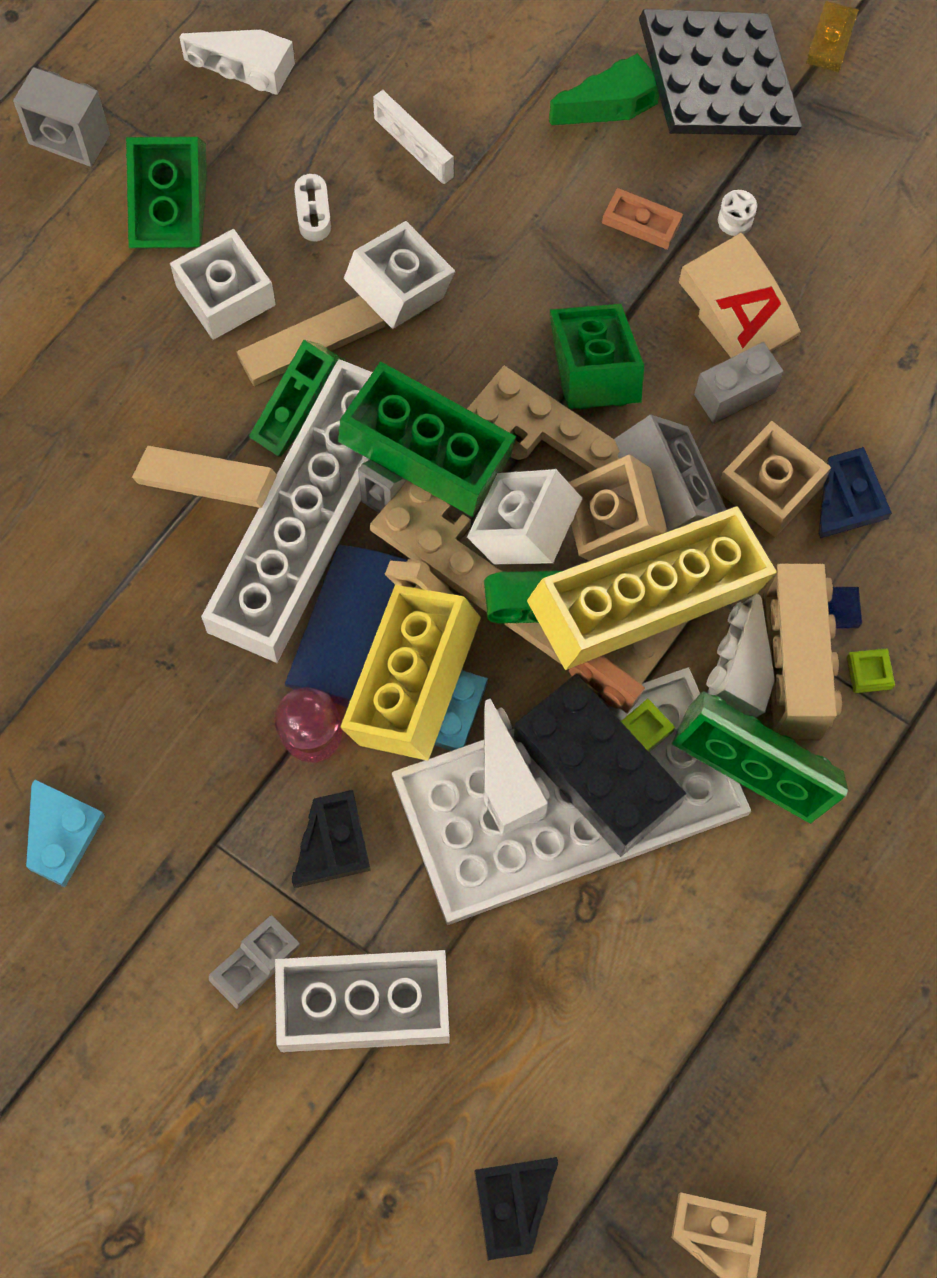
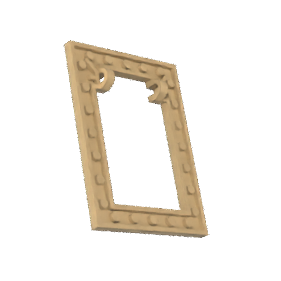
(424, 531)

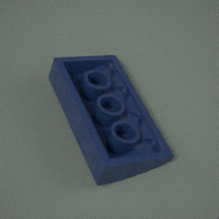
(343, 623)

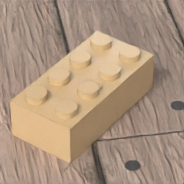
(801, 651)

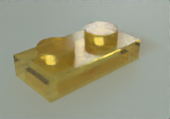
(832, 36)

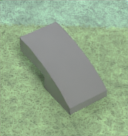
(253, 962)

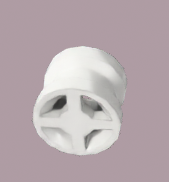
(743, 205)

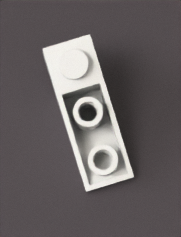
(242, 55)
(745, 663)
(508, 784)

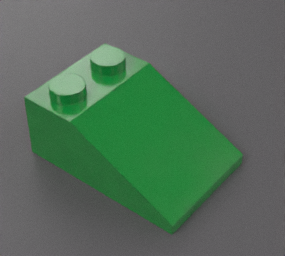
(165, 191)
(597, 356)

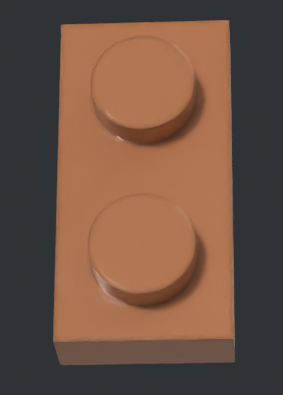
(642, 218)
(611, 682)

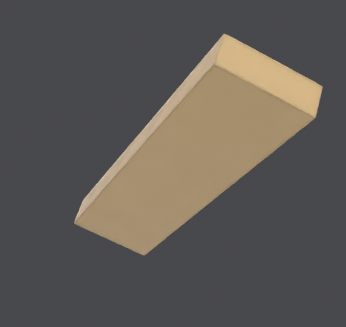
(331, 329)
(205, 476)

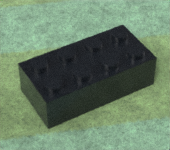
(599, 764)

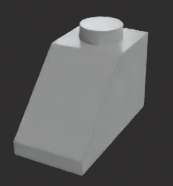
(378, 485)

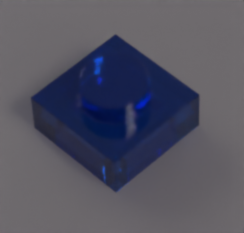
(846, 607)

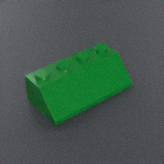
(760, 758)

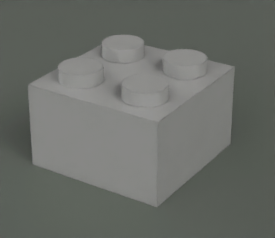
(62, 116)

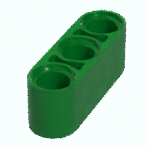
(508, 595)

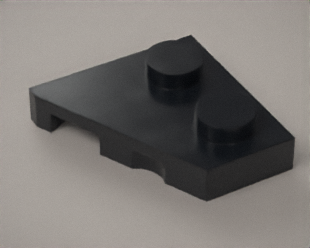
(332, 842)
(512, 1205)

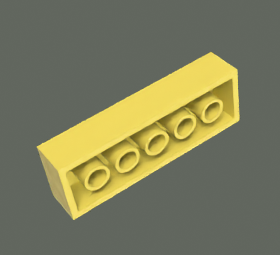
(650, 587)

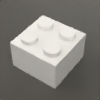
(399, 274)
(223, 284)
(525, 517)

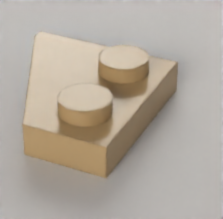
(720, 1235)

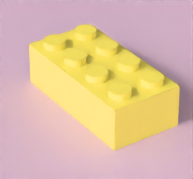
(411, 672)

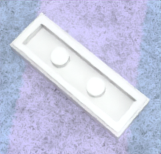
(413, 137)

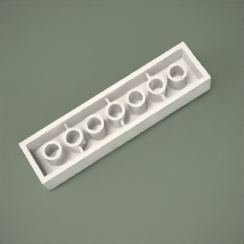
(293, 530)

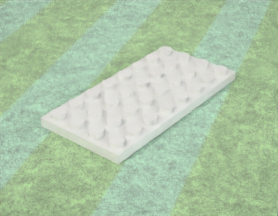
(481, 869)

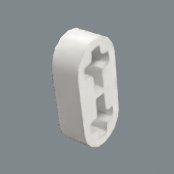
(318, 207)

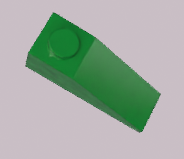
(294, 397)

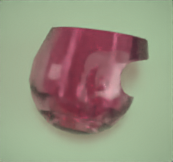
(306, 721)

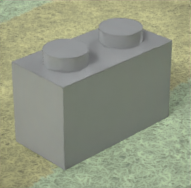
(738, 382)

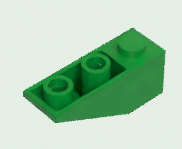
(610, 96)

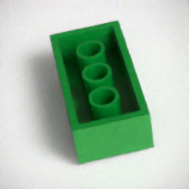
(425, 438)

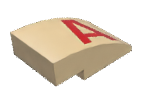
(739, 298)

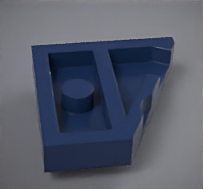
(851, 494)

